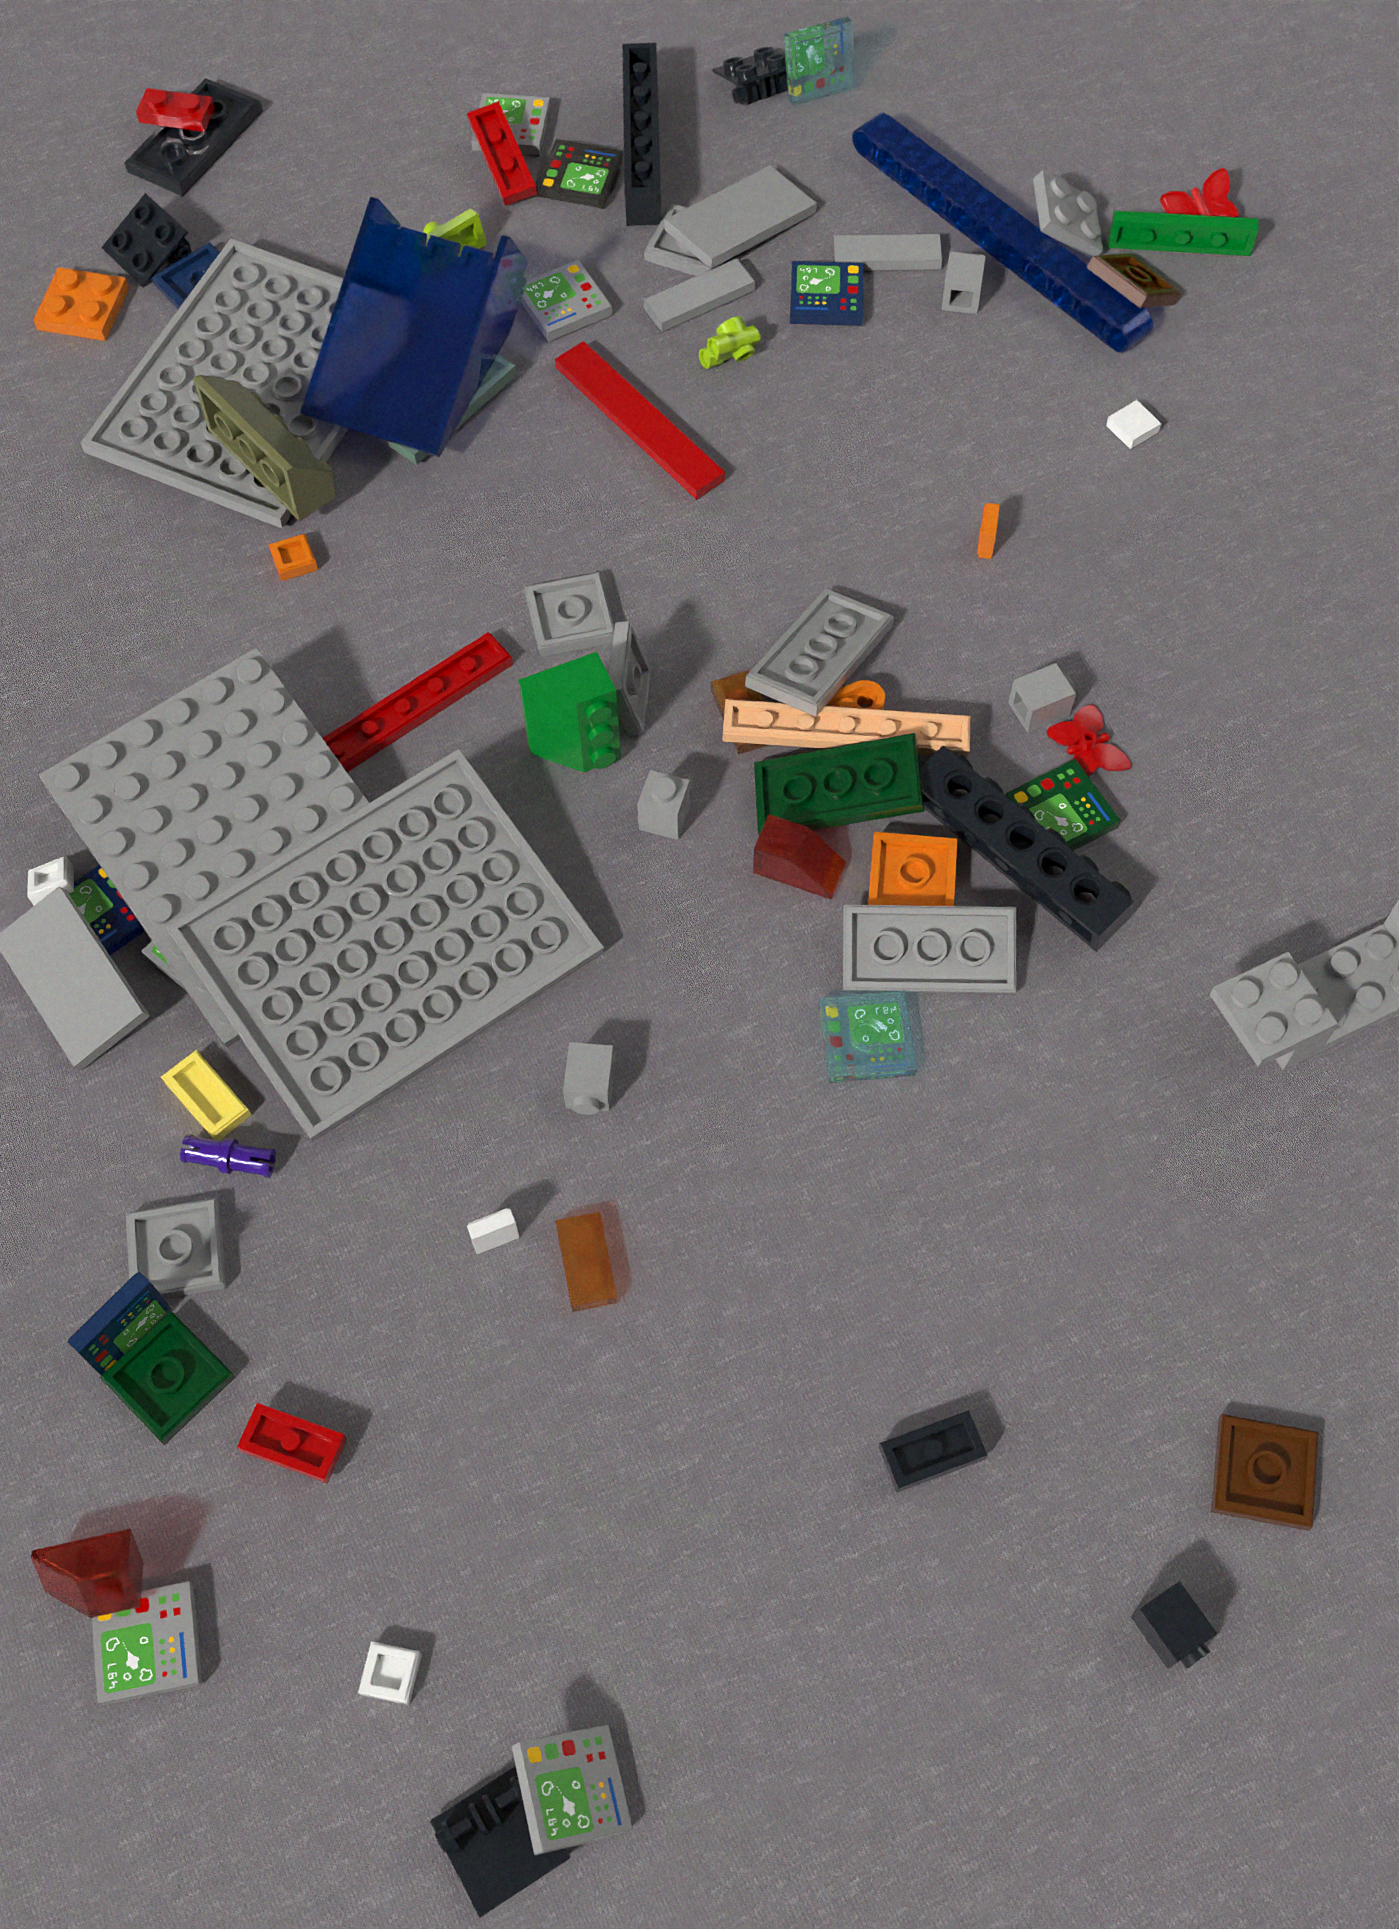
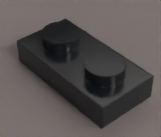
(932, 1451)

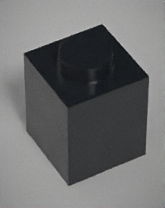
(1175, 1627)

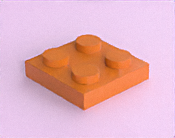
(81, 304)
(912, 870)

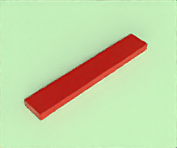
(640, 420)
(418, 701)

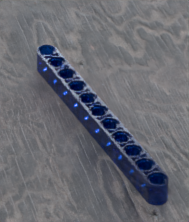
(1002, 232)

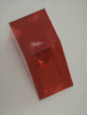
(797, 857)
(93, 1573)

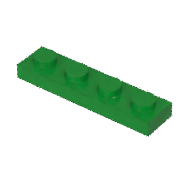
(1182, 233)

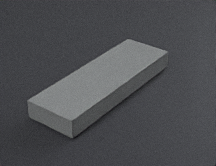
(890, 251)
(699, 295)

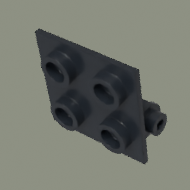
(755, 75)
(146, 240)
(492, 1843)

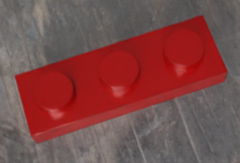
(501, 153)

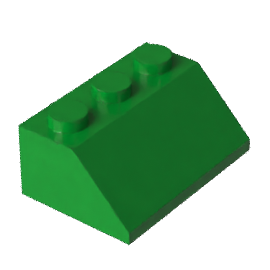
(572, 714)

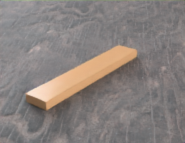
(841, 726)

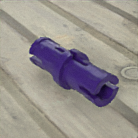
(228, 1155)

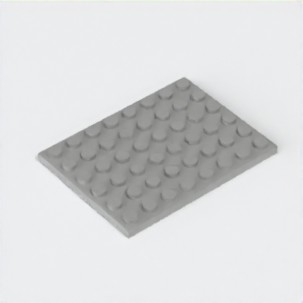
(243, 322)
(202, 800)
(384, 943)

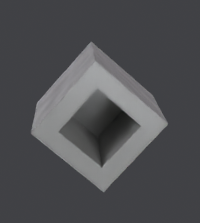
(963, 282)
(1042, 697)
(663, 804)
(589, 1077)

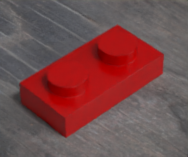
(175, 109)
(292, 1443)

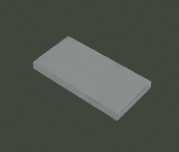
(740, 216)
(819, 652)
(929, 949)
(71, 978)

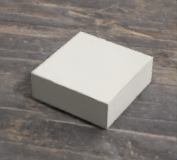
(1133, 424)
(48, 877)
(493, 1230)
(390, 1673)

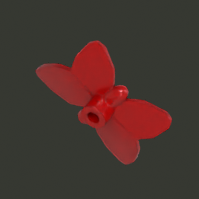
(1211, 203)
(1086, 744)

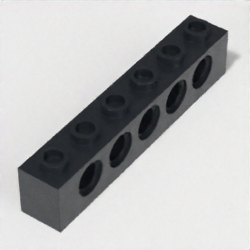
(641, 134)
(1090, 921)

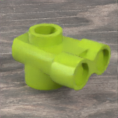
(732, 341)

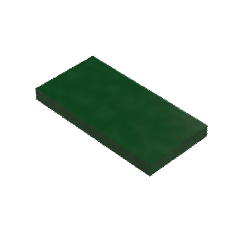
(841, 784)

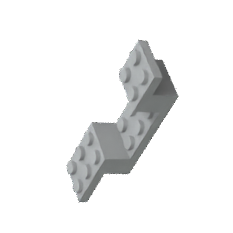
(1308, 1007)

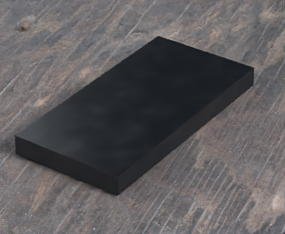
(181, 156)

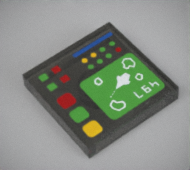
(579, 173)

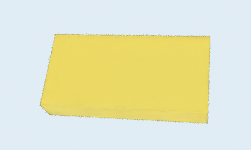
(206, 1096)

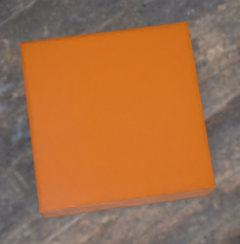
(988, 530)
(293, 557)

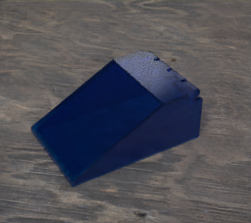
(413, 332)

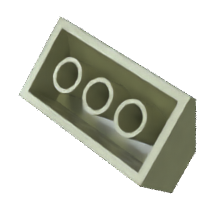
(265, 446)

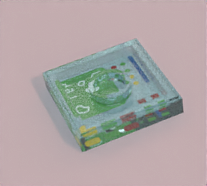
(820, 60)
(867, 1037)

